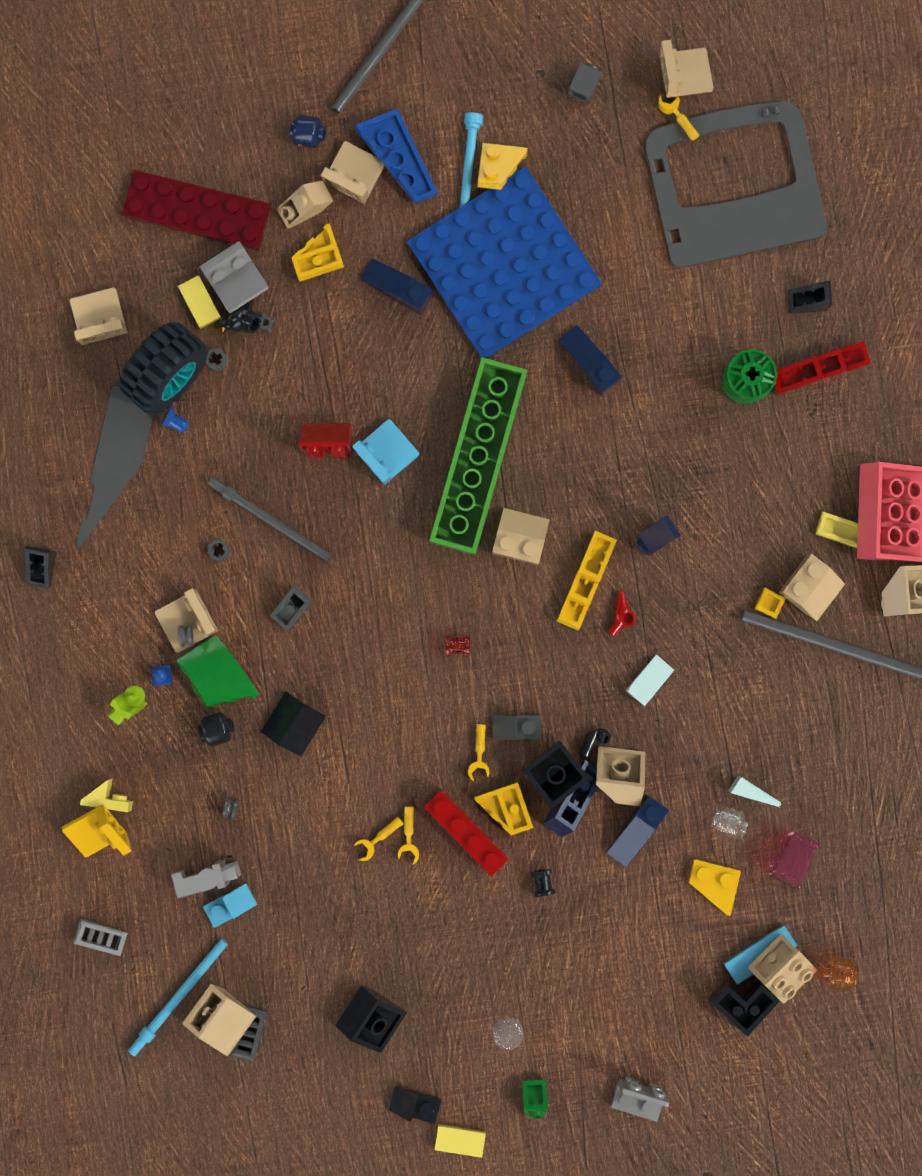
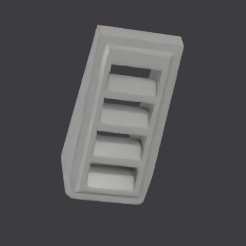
(78, 940)

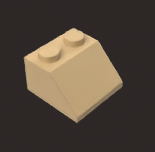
(520, 536)
(812, 587)

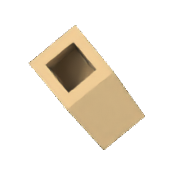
(304, 203)

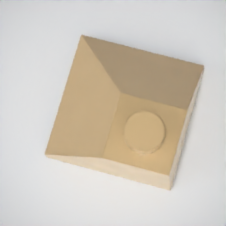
(903, 592)
(621, 774)

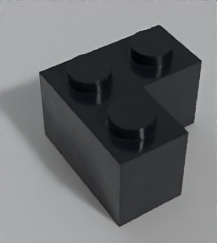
(744, 1011)

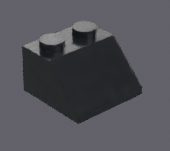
(555, 774)
(370, 1019)

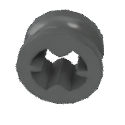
(218, 352)
(211, 552)
(185, 635)
(230, 808)

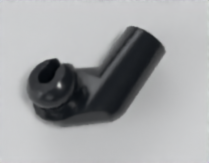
(592, 739)

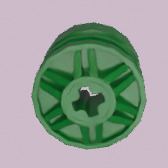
(739, 386)

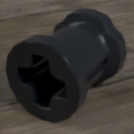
(543, 882)

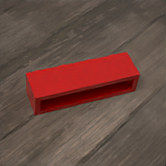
(466, 832)

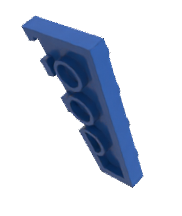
(397, 152)

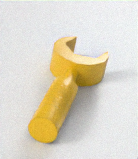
(681, 119)
(479, 748)
(408, 831)
(381, 835)

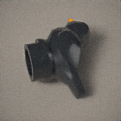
(242, 319)

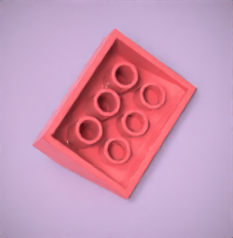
(890, 512)

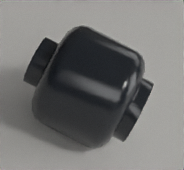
(216, 729)

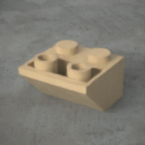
(219, 1019)

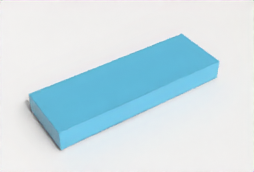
(738, 964)

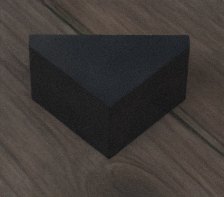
(810, 298)
(39, 566)

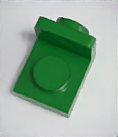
(535, 1098)

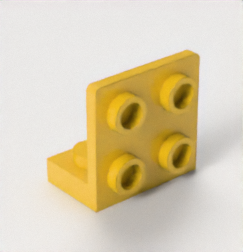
(96, 831)

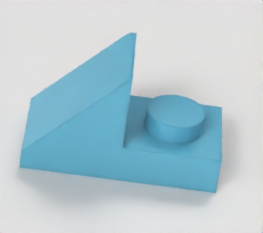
(230, 905)

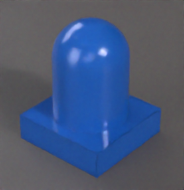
(175, 421)
(162, 675)

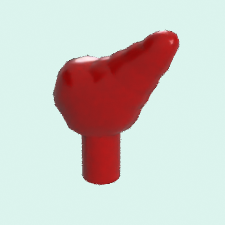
(623, 615)

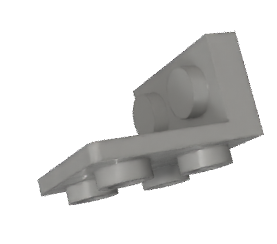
(234, 277)
(639, 1099)

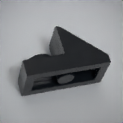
(414, 1105)

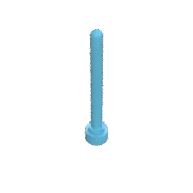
(473, 123)

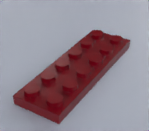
(196, 210)

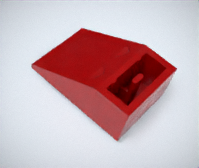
(326, 439)

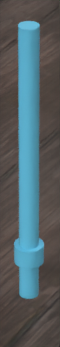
(148, 1033)

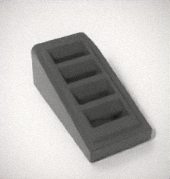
(247, 1055)

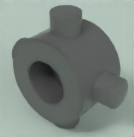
(266, 323)

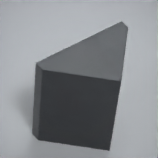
(293, 724)

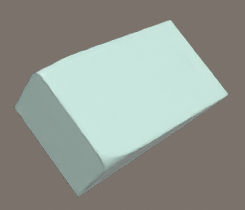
(649, 680)
(746, 789)

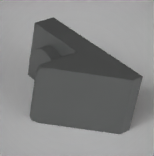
(291, 608)
(516, 727)

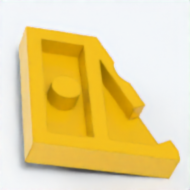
(498, 164)
(318, 256)
(507, 808)
(715, 883)

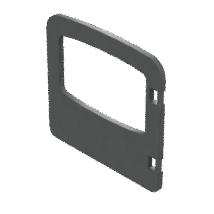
(744, 224)

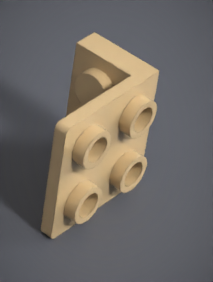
(685, 70)
(353, 172)
(98, 316)
(186, 611)
(782, 968)

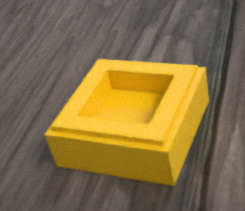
(769, 603)

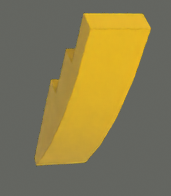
(586, 580)

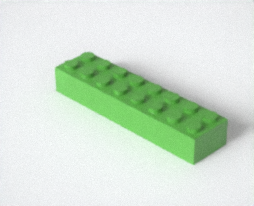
(478, 456)

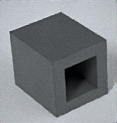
(585, 82)

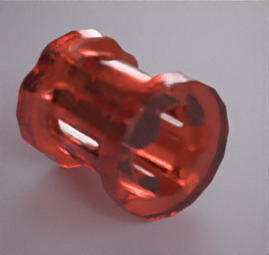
(458, 646)

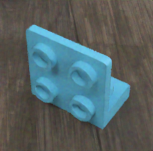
(386, 451)

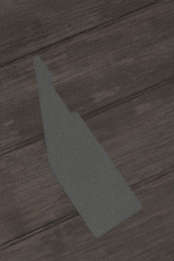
(117, 456)

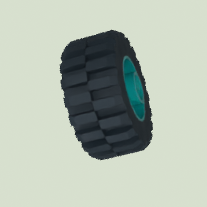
(163, 368)

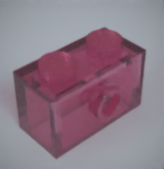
(793, 859)

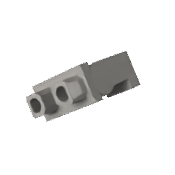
(213, 875)

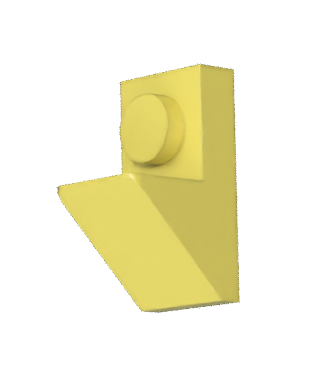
(102, 796)

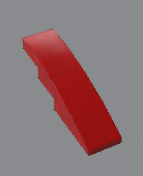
(822, 367)

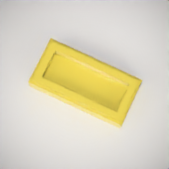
(199, 302)
(837, 529)
(460, 1140)

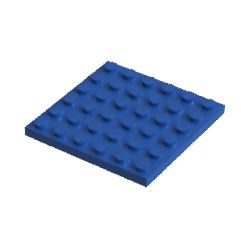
(504, 263)

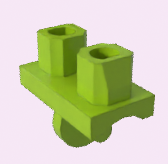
(127, 704)

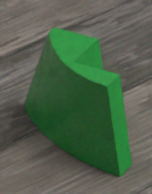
(216, 674)

